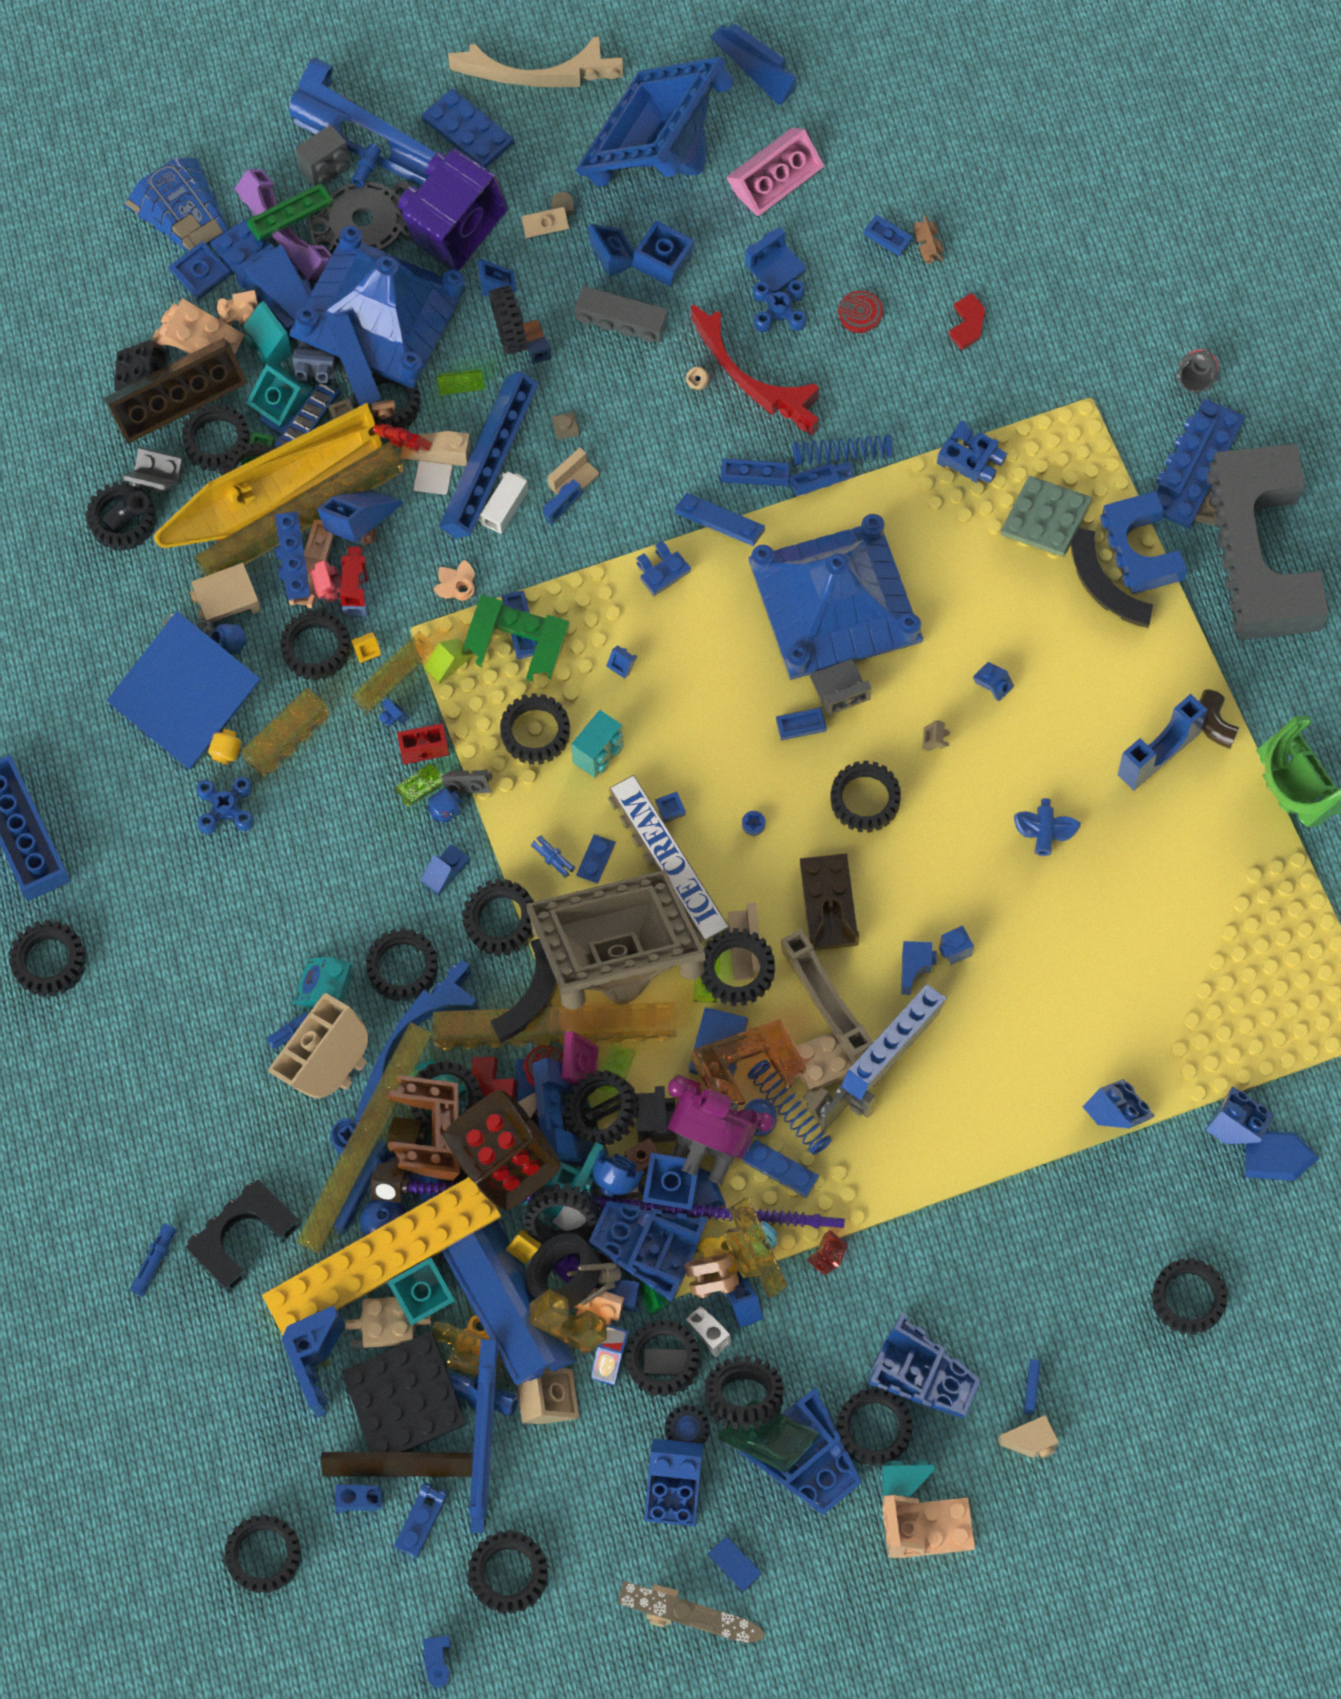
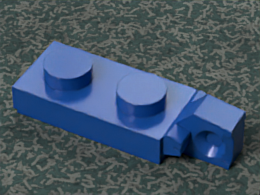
(820, 477)

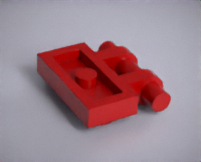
(401, 437)

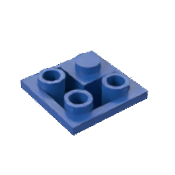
(1118, 1106)
(1239, 1119)

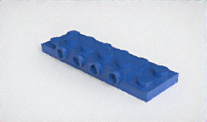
(1185, 480)

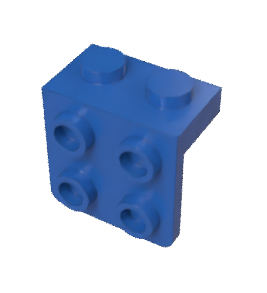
(773, 261)

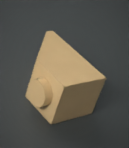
(1031, 1439)

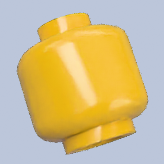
(224, 747)

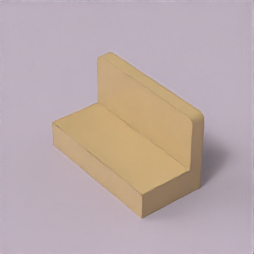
(574, 468)

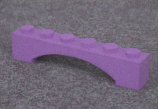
(257, 192)

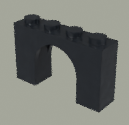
(254, 1204)

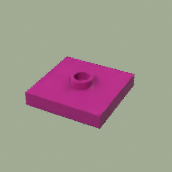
(578, 1058)

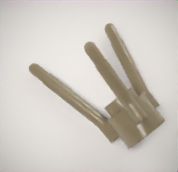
(609, 1275)

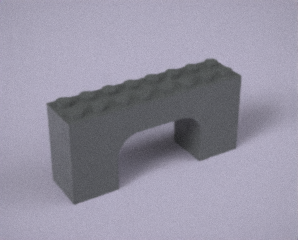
(1261, 599)

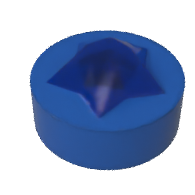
(753, 823)

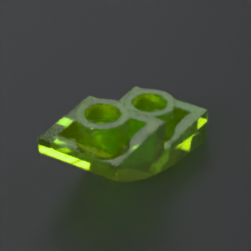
(618, 1062)

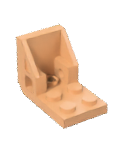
(926, 1526)

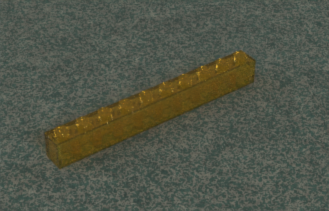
(262, 533)
(591, 1022)
(362, 1140)

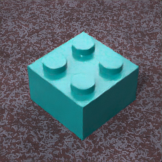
(598, 744)

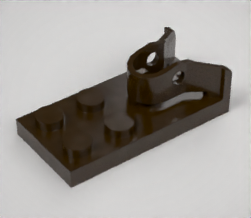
(829, 901)

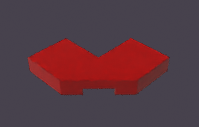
(970, 330)
(485, 1072)

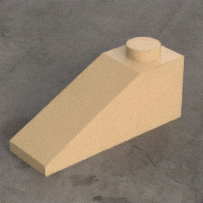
(446, 448)

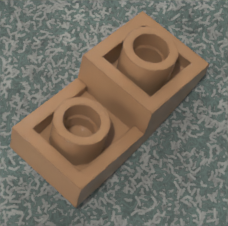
(383, 409)

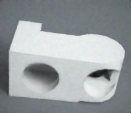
(709, 1330)

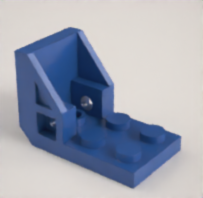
(309, 1344)

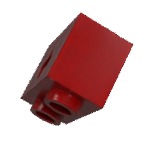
(422, 743)

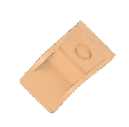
(193, 329)

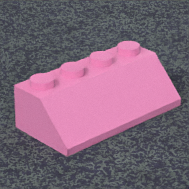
(775, 171)

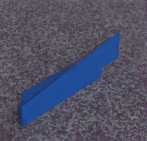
(757, 61)

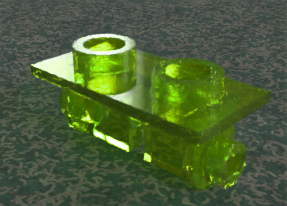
(462, 382)

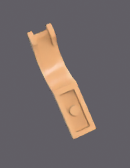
(316, 550)

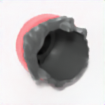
(1198, 371)

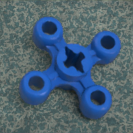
(779, 306)
(225, 805)

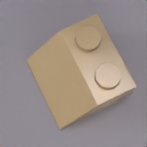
(548, 1398)

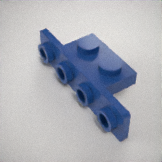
(292, 555)

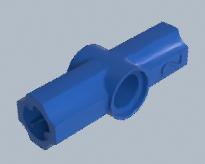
(467, 1389)

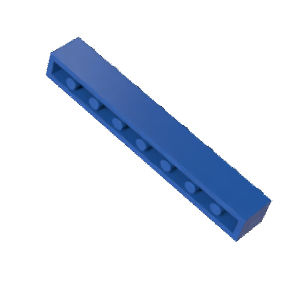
(488, 455)

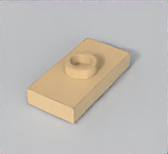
(544, 222)

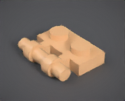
(238, 308)

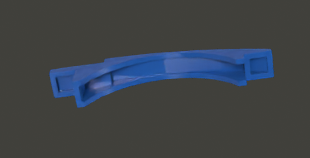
(445, 997)

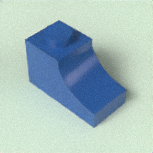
(916, 961)
(745, 1302)

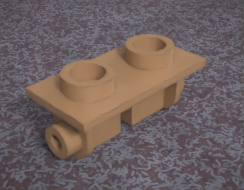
(927, 232)

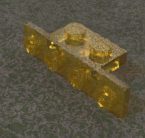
(752, 1249)
(466, 1347)

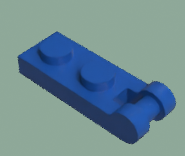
(420, 1520)

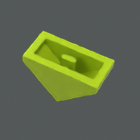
(446, 659)

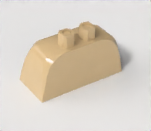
(323, 1050)

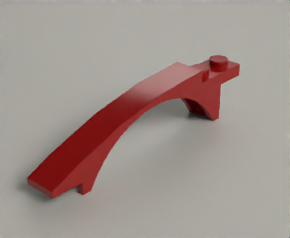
(790, 401)

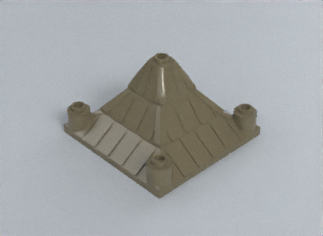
(616, 938)

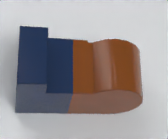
(536, 342)

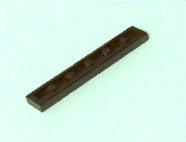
(397, 1464)

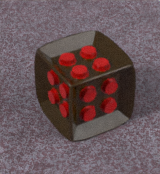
(502, 1150)

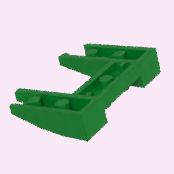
(493, 615)

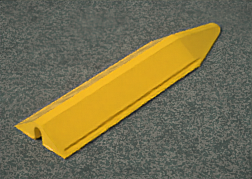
(271, 480)

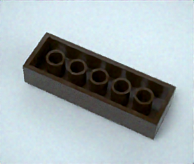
(175, 390)

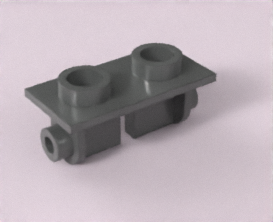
(464, 783)

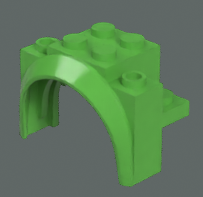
(1301, 783)

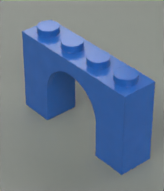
(1139, 571)
(1143, 760)

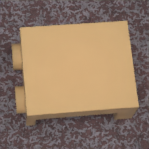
(224, 594)

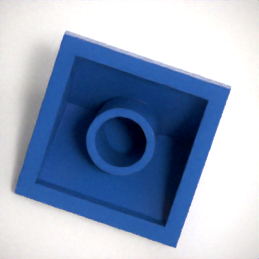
(611, 248)
(668, 1183)

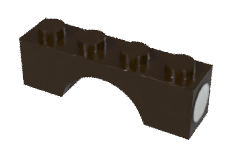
(389, 1180)

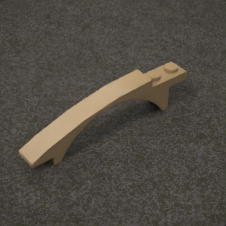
(583, 66)

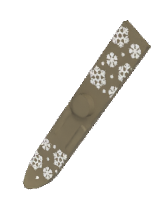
(689, 1613)

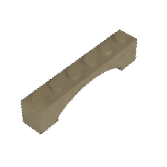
(813, 977)

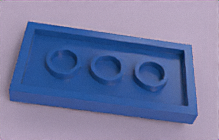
(467, 128)

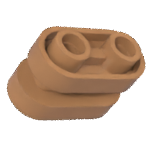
(704, 1286)

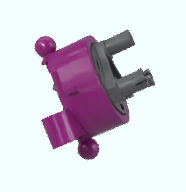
(711, 1126)

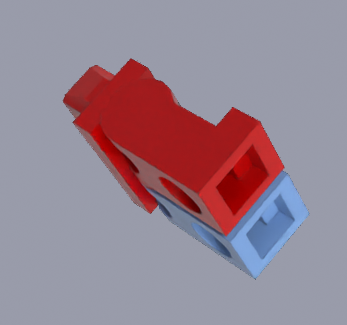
(353, 583)

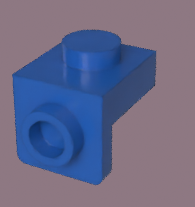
(994, 679)

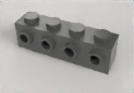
(621, 314)

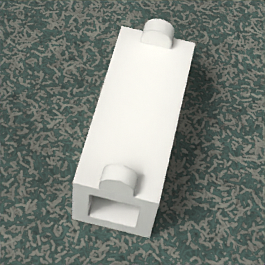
(504, 502)

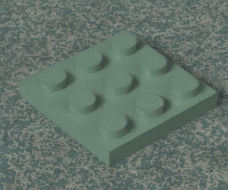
(1046, 516)

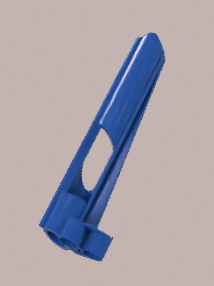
(317, 107)

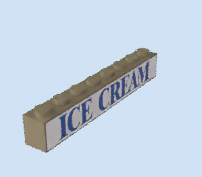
(665, 854)

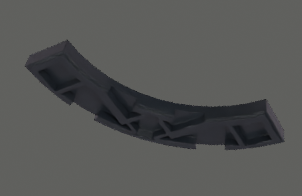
(1099, 585)
(533, 1002)

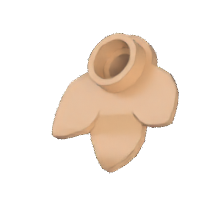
(452, 581)

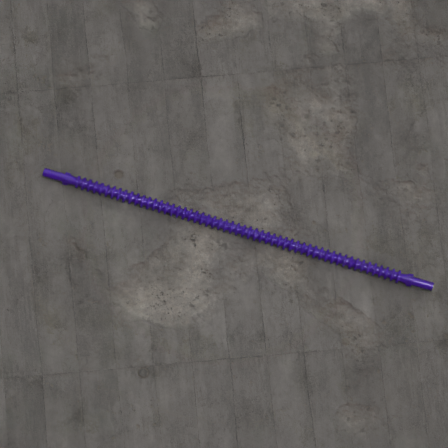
(788, 1218)

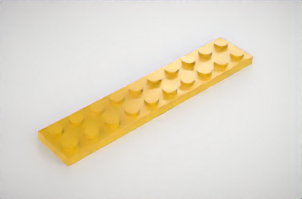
(383, 1254)

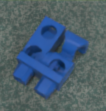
(973, 461)

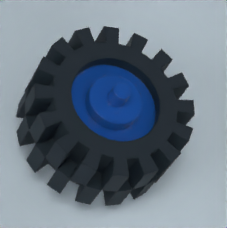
(687, 1425)

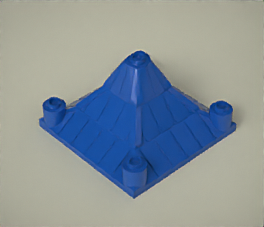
(658, 122)
(390, 303)
(835, 598)

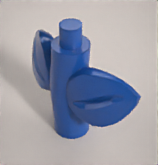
(1045, 827)

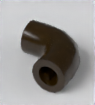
(1214, 726)

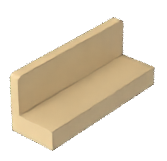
(744, 962)

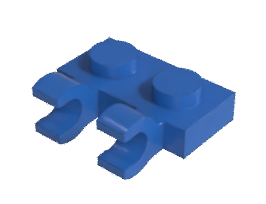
(665, 573)

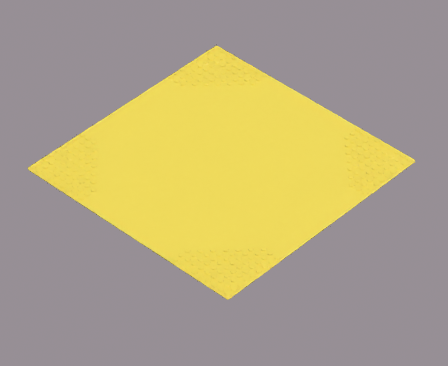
(1147, 949)

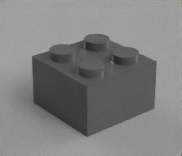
(323, 156)

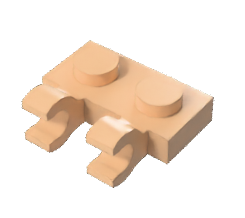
(605, 1305)

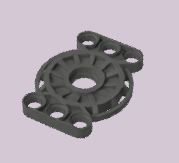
(379, 232)

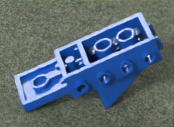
(266, 271)

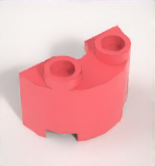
(326, 581)

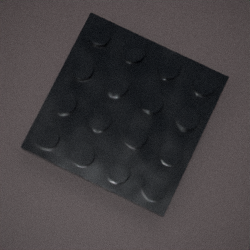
(404, 1396)

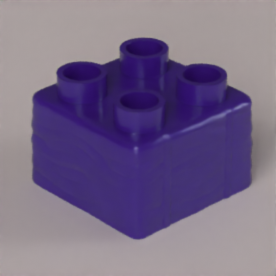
(453, 208)

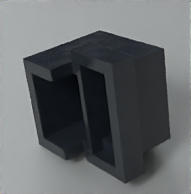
(655, 1116)

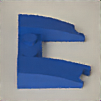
(548, 1085)

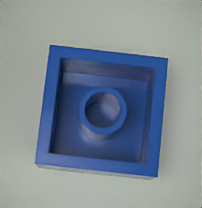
(663, 253)

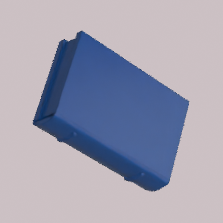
(717, 1026)

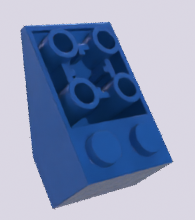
(356, 513)
(673, 1482)

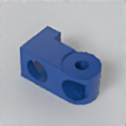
(357, 1498)
(436, 1668)

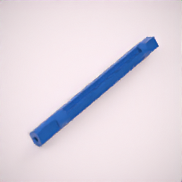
(483, 1433)

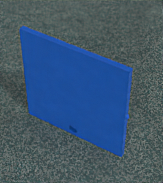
(183, 690)

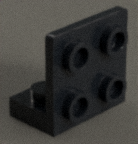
(138, 363)

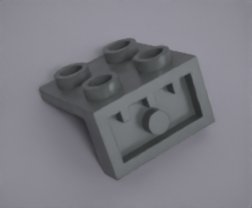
(156, 470)
(840, 687)
(833, 1109)

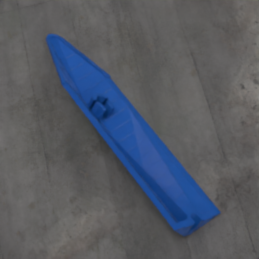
(501, 1300)

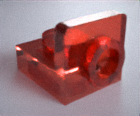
(829, 1253)

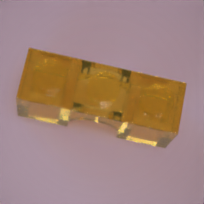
(581, 1331)

